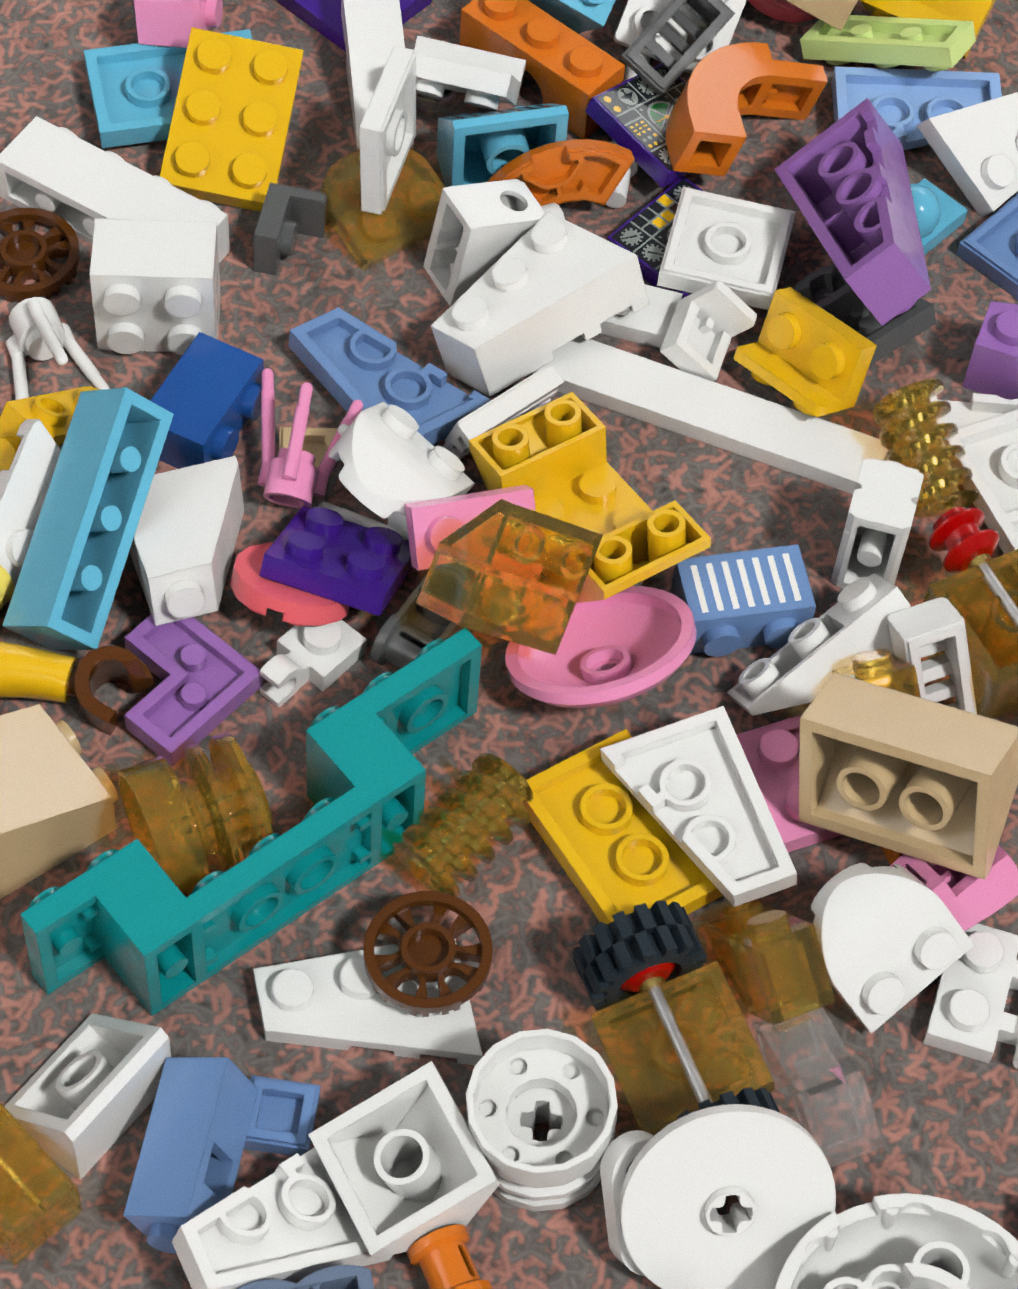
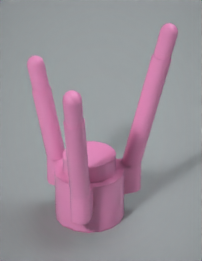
(292, 477)

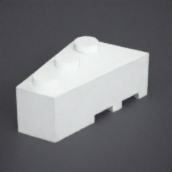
(534, 301)

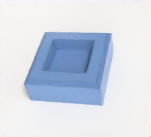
(282, 1116)

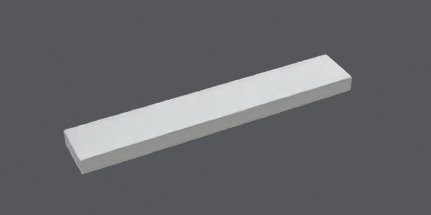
(714, 413)

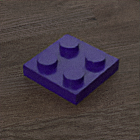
(339, 559)

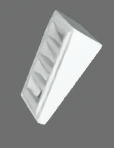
(929, 630)

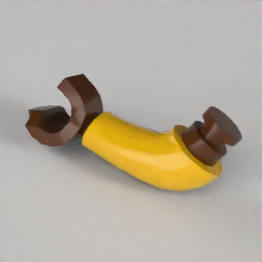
(57, 677)

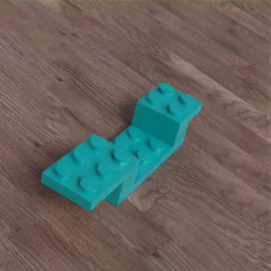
(364, 799)

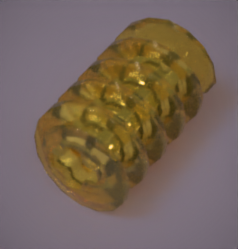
(918, 441)
(463, 823)

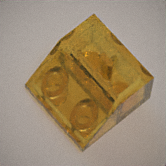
(511, 575)

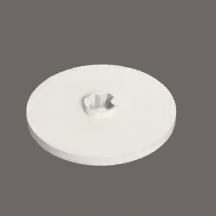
(689, 1171)

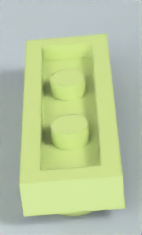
(890, 42)

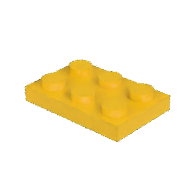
(231, 118)
(610, 840)

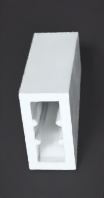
(188, 538)

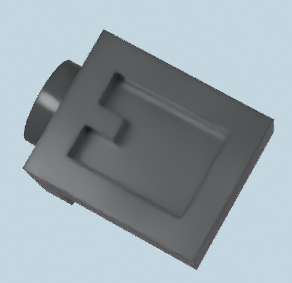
(284, 216)

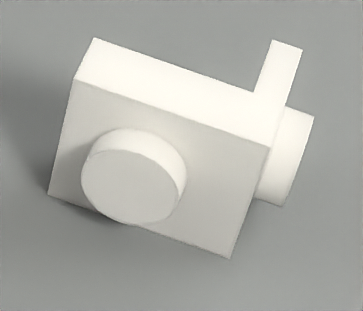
(704, 329)

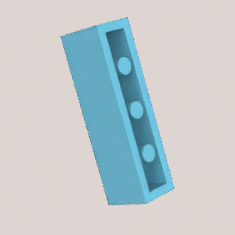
(88, 519)

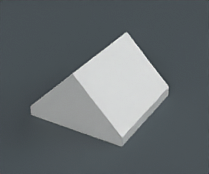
(92, 1089)
(405, 1163)

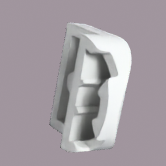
(467, 70)
(394, 464)
(883, 938)

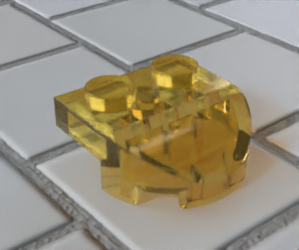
(405, 220)

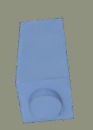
(190, 1145)

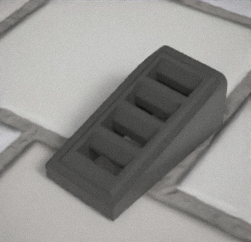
(711, 12)

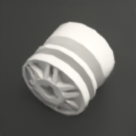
(551, 1082)

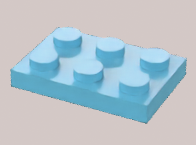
(135, 90)

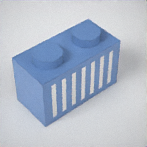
(745, 598)

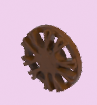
(28, 254)
(427, 952)

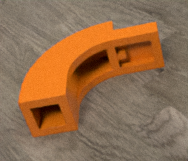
(732, 82)

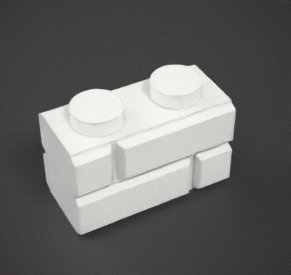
(877, 522)

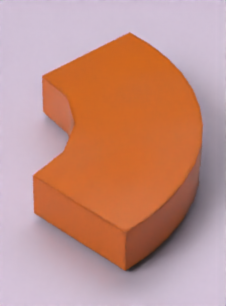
(570, 170)

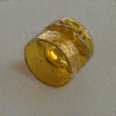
(206, 814)

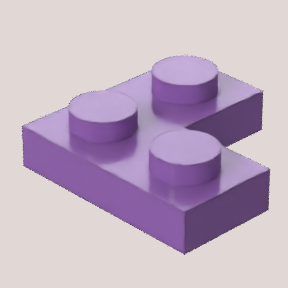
(198, 688)

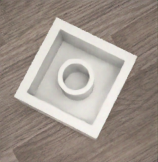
(154, 284)

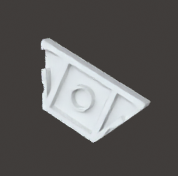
(990, 441)

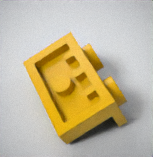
(808, 355)

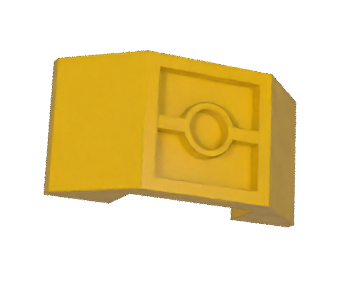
(564, 460)

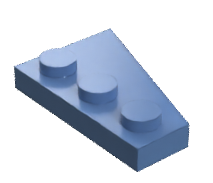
(365, 366)

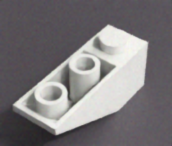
(821, 645)

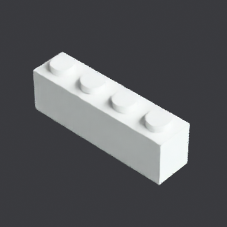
(80, 182)

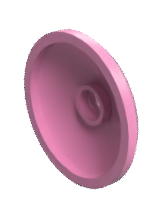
(608, 651)

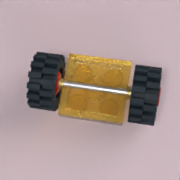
(668, 1018)

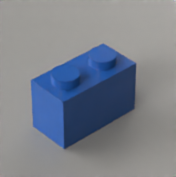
(211, 399)

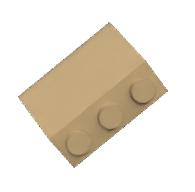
(907, 773)

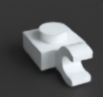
(310, 655)

